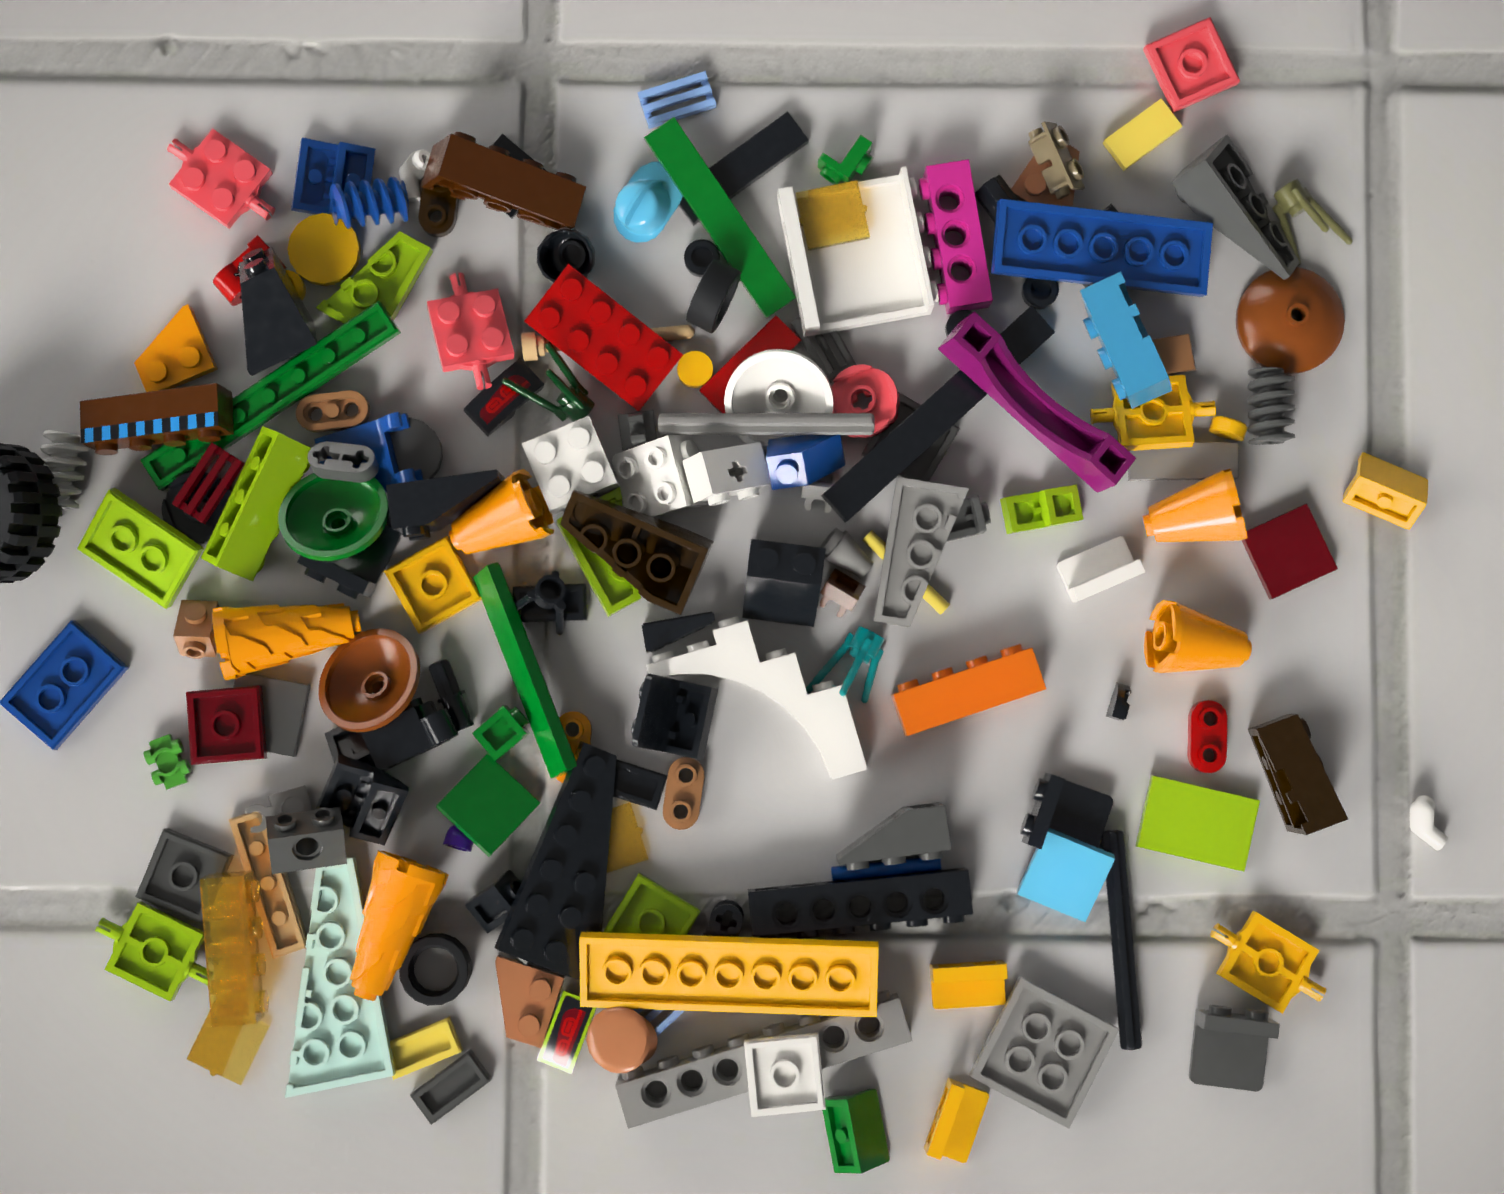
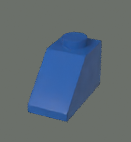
(803, 459)

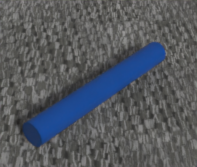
(878, 869)

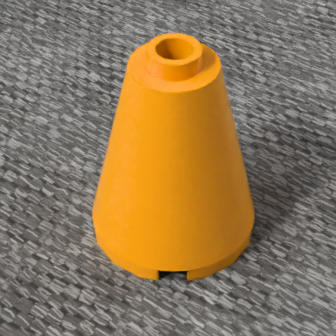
(1199, 513)
(503, 517)
(1192, 641)

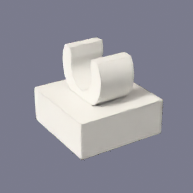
(817, 488)

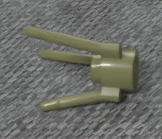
(1296, 199)

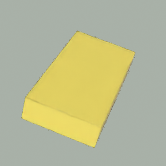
(1142, 134)
(424, 1047)

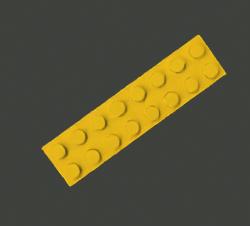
(729, 974)

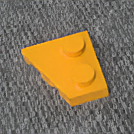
(176, 354)

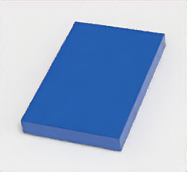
(63, 685)

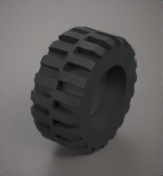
(26, 512)

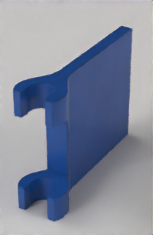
(377, 437)

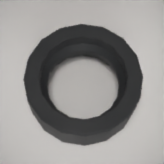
(713, 296)
(464, 969)

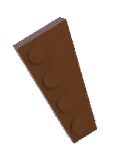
(503, 182)

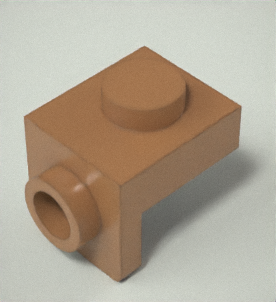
(195, 629)

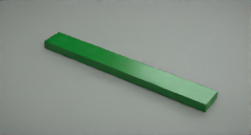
(282, 389)

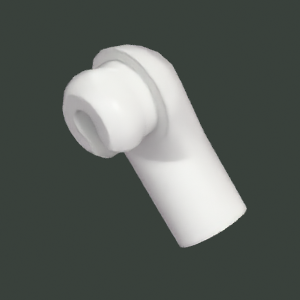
(413, 171)

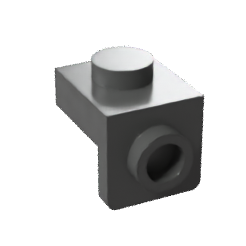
(970, 519)

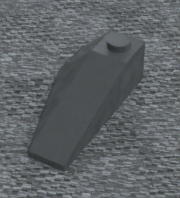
(1221, 194)

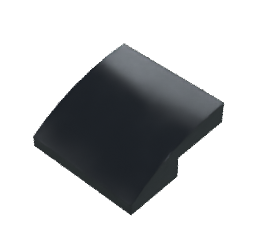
(366, 798)

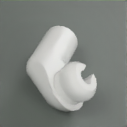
(1423, 822)

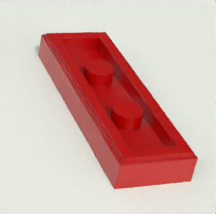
(772, 336)

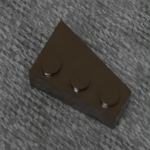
(1296, 775)

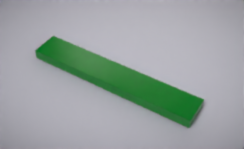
(719, 217)
(525, 670)

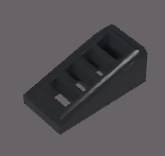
(667, 631)

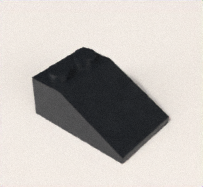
(436, 502)

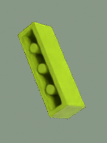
(253, 506)

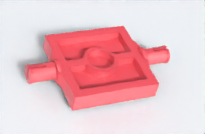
(221, 179)
(470, 330)

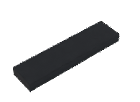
(755, 158)

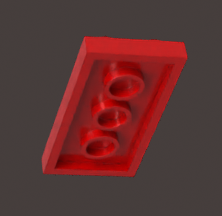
(603, 337)

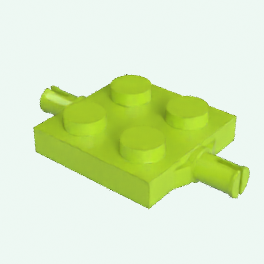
(154, 951)

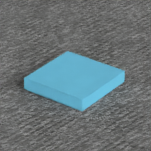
(1066, 875)

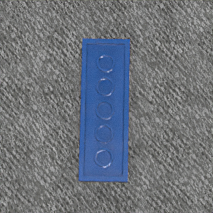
(1095, 244)

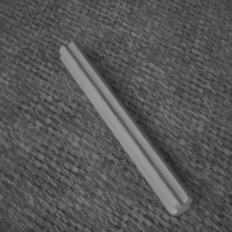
(766, 424)

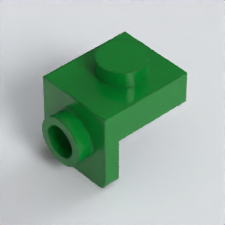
(855, 162)
(502, 731)

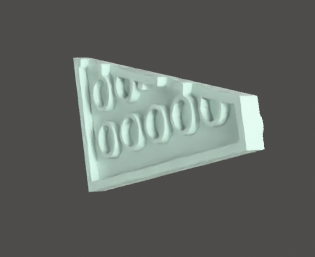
(336, 1032)

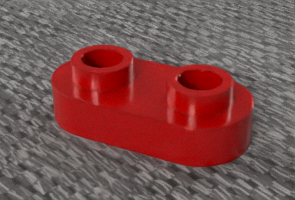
(1204, 736)

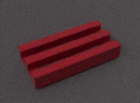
(196, 476)

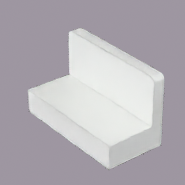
(1099, 569)

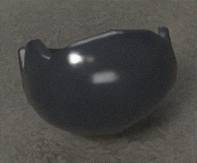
(565, 248)

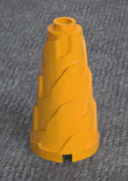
(273, 635)
(394, 915)

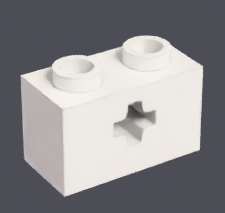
(727, 472)

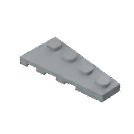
(915, 539)

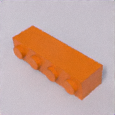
(967, 691)

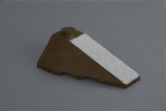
(646, 551)

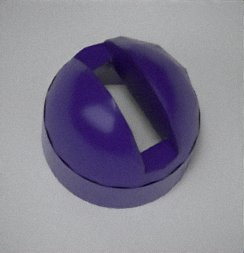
(456, 839)

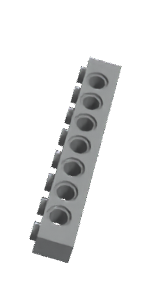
(642, 1108)

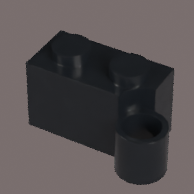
(410, 734)

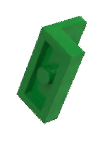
(855, 1132)

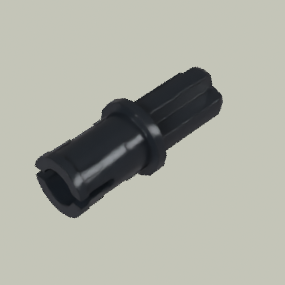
(450, 693)

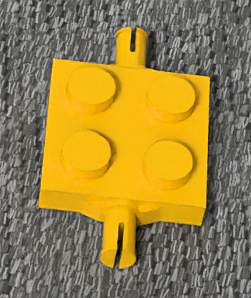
(1157, 423)
(1268, 962)

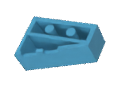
(1124, 342)

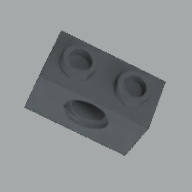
(306, 840)

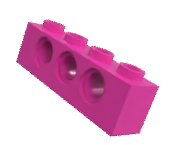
(956, 181)

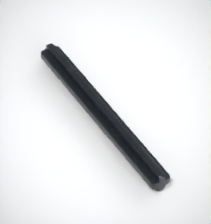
(1122, 943)

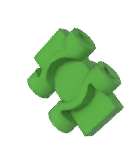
(171, 767)

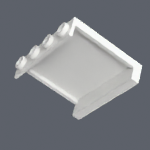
(866, 278)

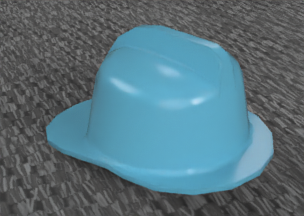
(646, 203)

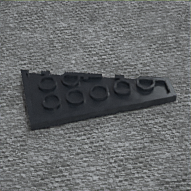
(567, 870)

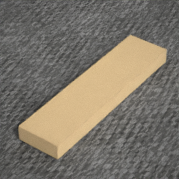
(277, 901)

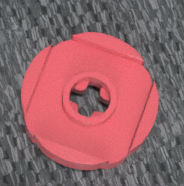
(873, 383)

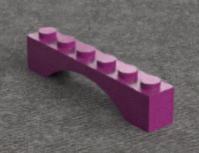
(989, 363)

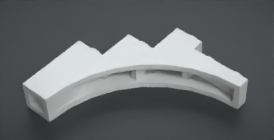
(735, 658)

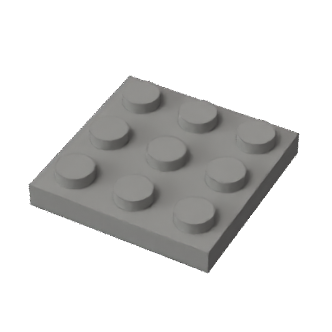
(1044, 1052)

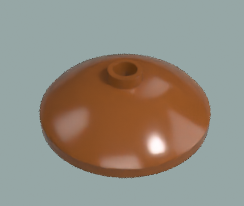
(1274, 336)
(357, 673)

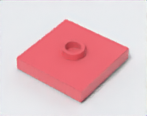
(1191, 65)

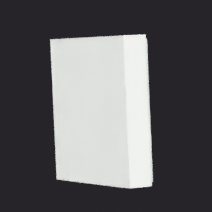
(784, 1074)

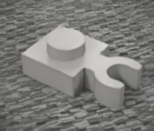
(287, 801)

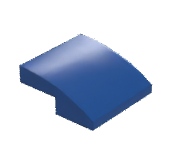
(325, 164)

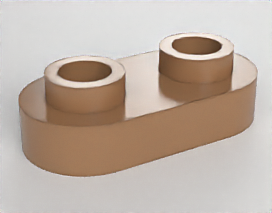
(334, 411)
(683, 793)

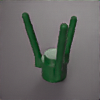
(573, 399)

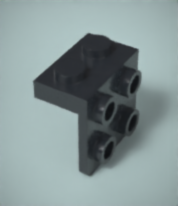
(358, 572)
(674, 716)
(1066, 809)

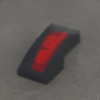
(499, 403)

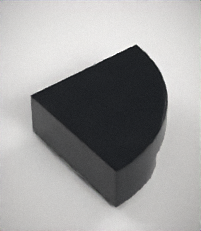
(1118, 705)

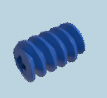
(369, 201)

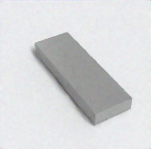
(1185, 463)

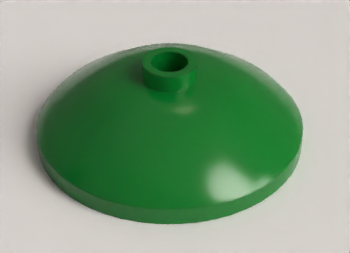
(319, 506)

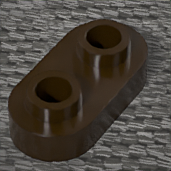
(440, 201)

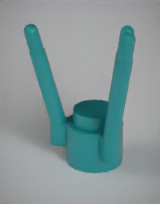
(864, 646)

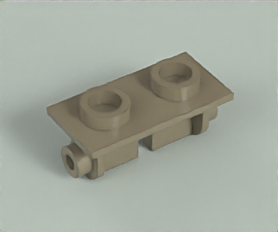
(1053, 146)

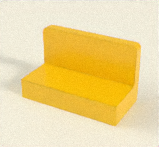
(1387, 491)
(968, 984)
(956, 1121)

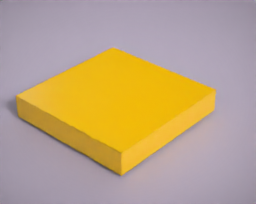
(433, 584)

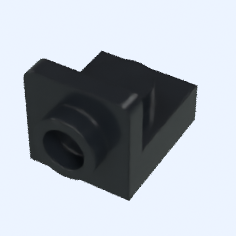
(348, 744)
(494, 903)

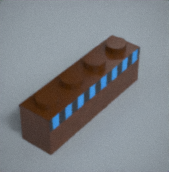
(156, 418)

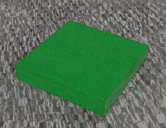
(488, 805)

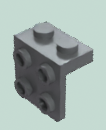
(1230, 1048)

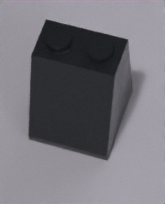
(273, 312)
(783, 582)

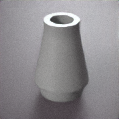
(846, 553)

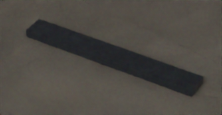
(927, 424)

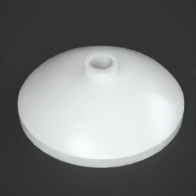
(760, 375)

